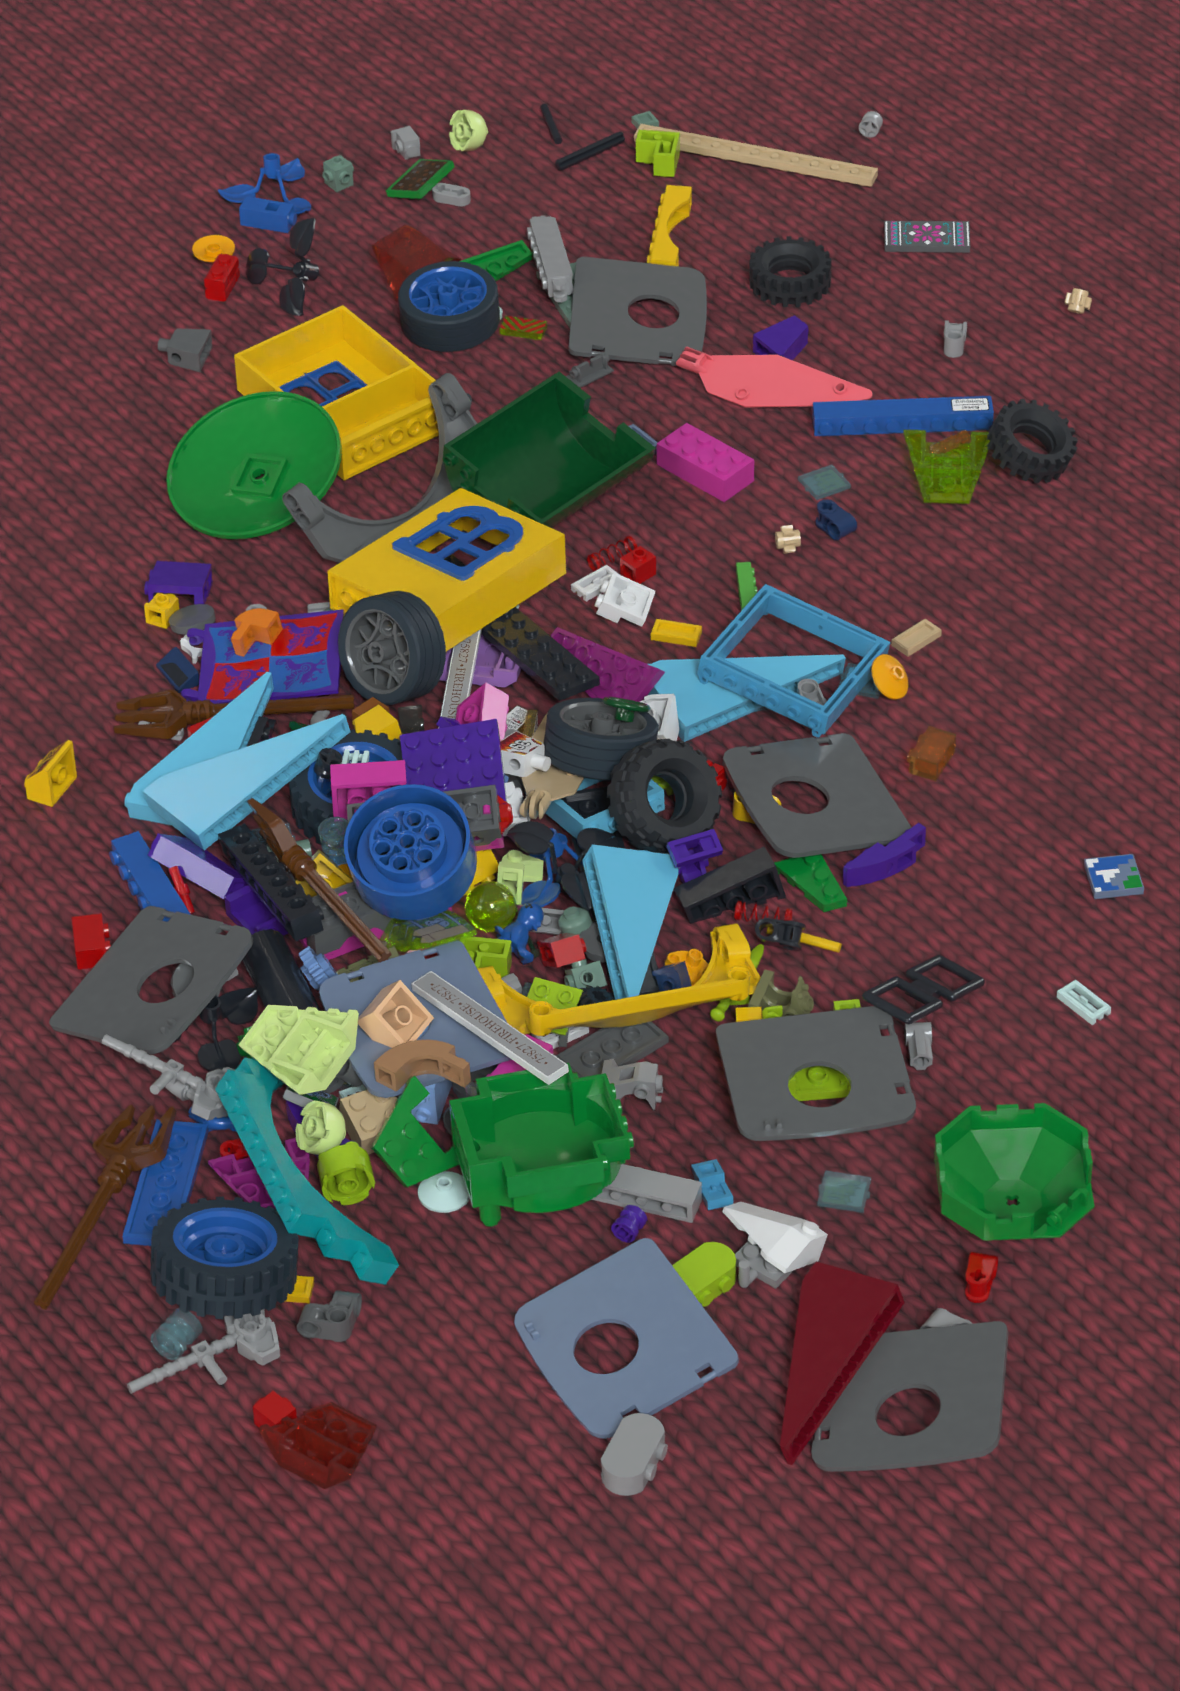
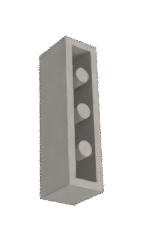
(654, 1193)

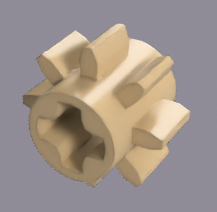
(1078, 301)
(787, 539)

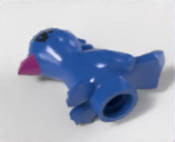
(529, 918)

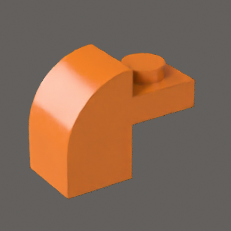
(253, 626)

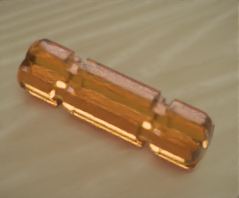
(950, 442)

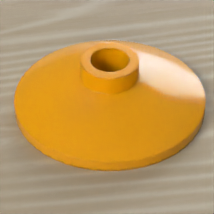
(211, 246)
(889, 677)

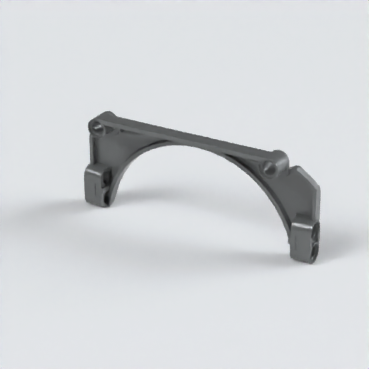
(340, 535)

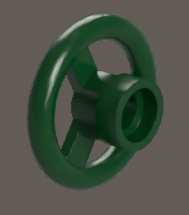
(626, 708)

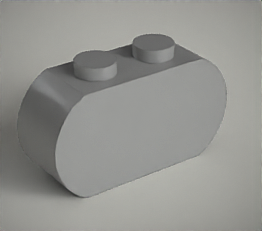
(633, 1454)

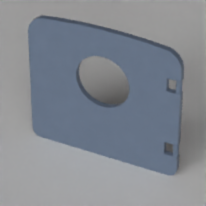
(453, 966)
(652, 1300)

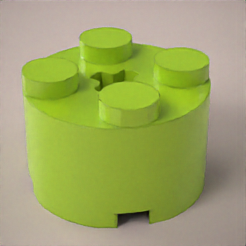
(345, 1173)

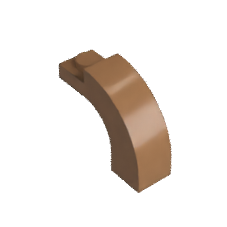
(421, 1058)

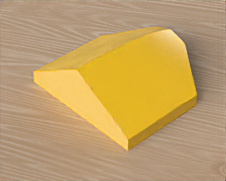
(379, 722)

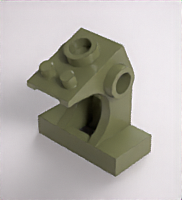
(793, 1002)

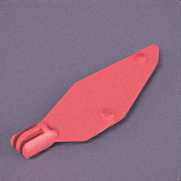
(767, 380)

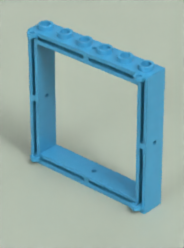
(773, 696)

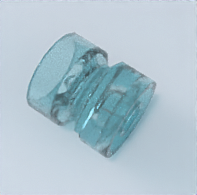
(331, 836)
(176, 1333)

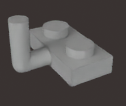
(754, 1266)

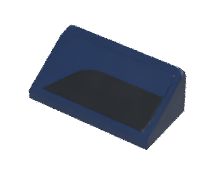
(178, 670)

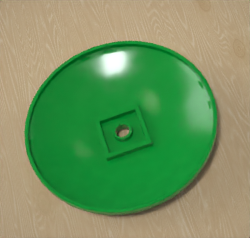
(246, 437)

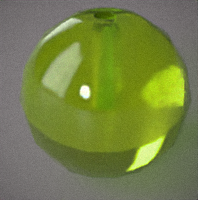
(490, 906)

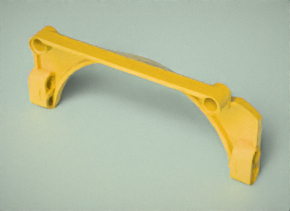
(727, 976)

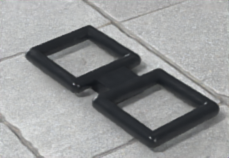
(923, 989)

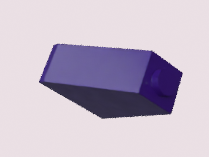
(782, 339)

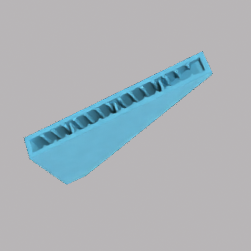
(710, 705)
(220, 735)
(215, 792)
(629, 904)

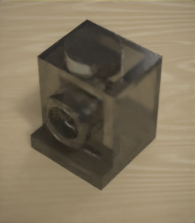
(410, 719)

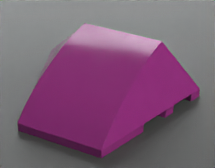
(244, 1178)

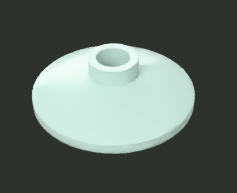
(443, 1192)

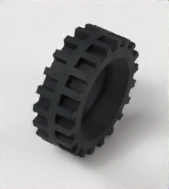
(790, 255)
(1041, 424)

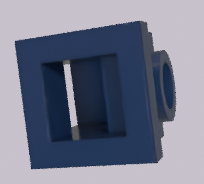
(672, 976)

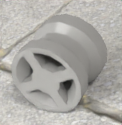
(866, 127)

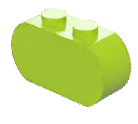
(708, 1271)

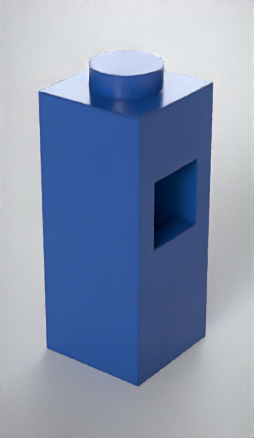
(267, 214)

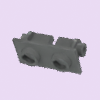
(585, 373)

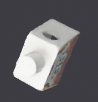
(523, 755)

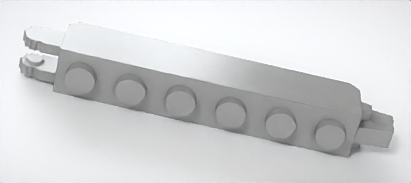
(550, 257)

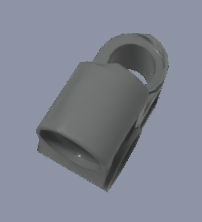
(332, 1320)

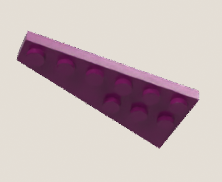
(618, 673)

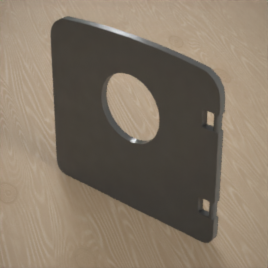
(601, 305)
(858, 802)
(109, 994)
(767, 1052)
(955, 1363)

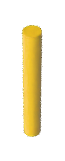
(816, 941)

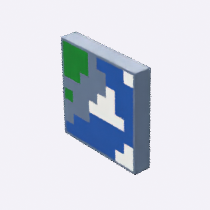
(1113, 876)

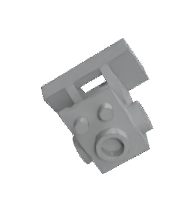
(635, 1079)

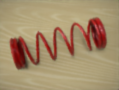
(626, 544)
(739, 910)

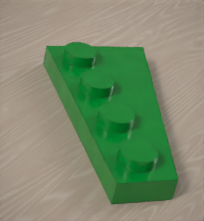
(502, 259)

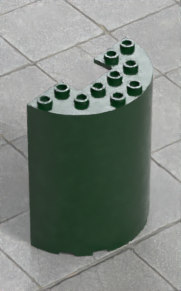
(544, 454)

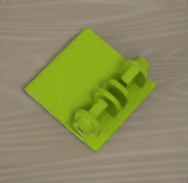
(556, 994)

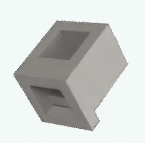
(405, 142)

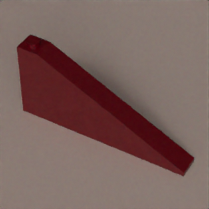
(835, 1332)

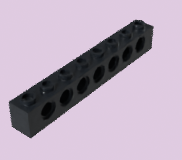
(271, 882)

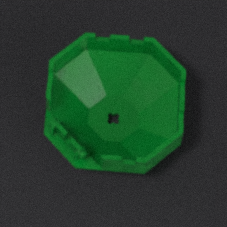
(1012, 1156)

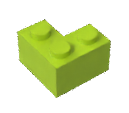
(659, 148)
(490, 953)

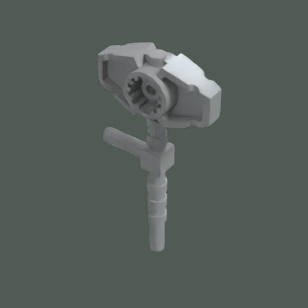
(206, 1100)
(255, 1340)

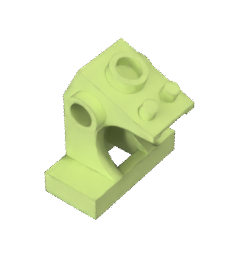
(518, 869)

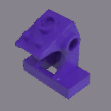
(693, 862)

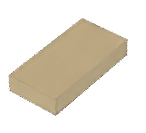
(916, 637)

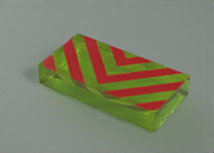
(523, 327)

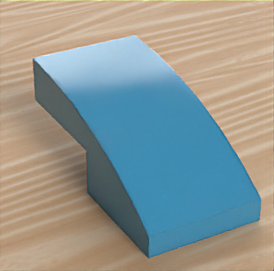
(714, 1188)

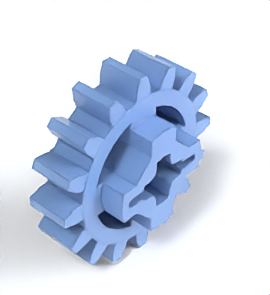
(316, 967)

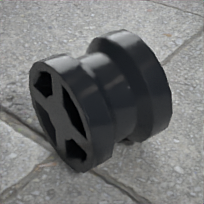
(326, 758)

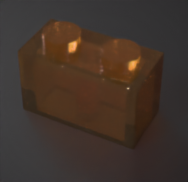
(931, 753)

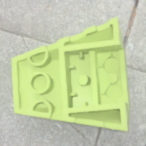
(302, 1045)

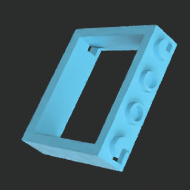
(575, 823)

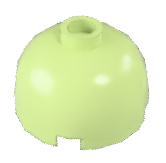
(468, 130)
(320, 1128)

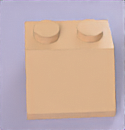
(395, 1016)

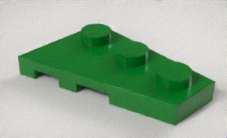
(815, 880)

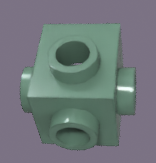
(338, 173)
(591, 972)

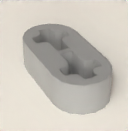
(451, 194)

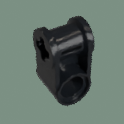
(782, 934)

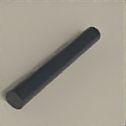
(551, 124)

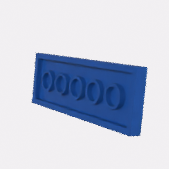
(166, 1182)

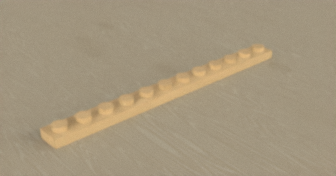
(772, 158)

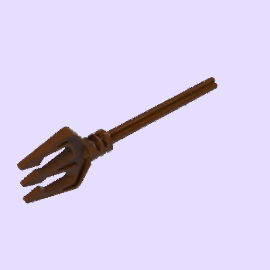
(174, 712)
(304, 869)
(120, 1162)

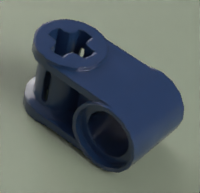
(834, 520)

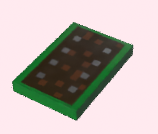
(420, 178)

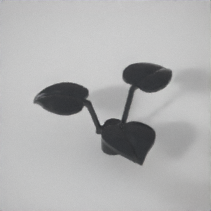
(293, 294)
(535, 840)
(239, 1008)

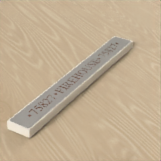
(460, 674)
(490, 1028)

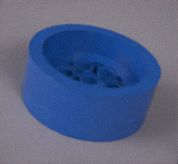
(421, 887)

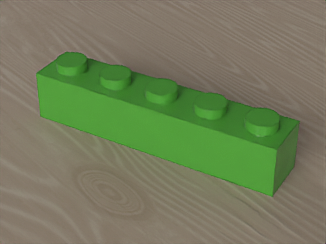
(746, 582)

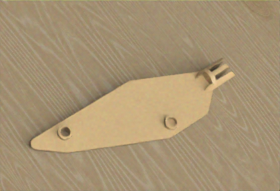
(547, 785)

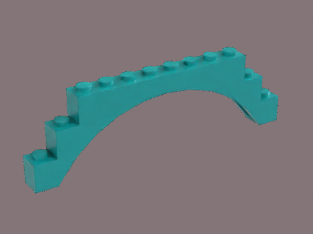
(302, 1208)

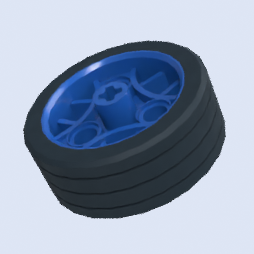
(449, 306)

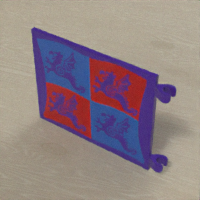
(301, 659)

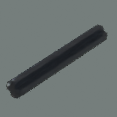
(590, 151)

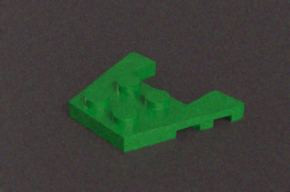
(406, 1145)

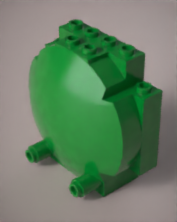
(538, 1141)

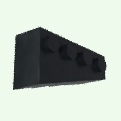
(746, 880)

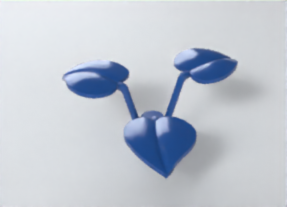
(273, 169)
(545, 891)

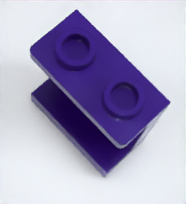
(180, 579)
(250, 912)

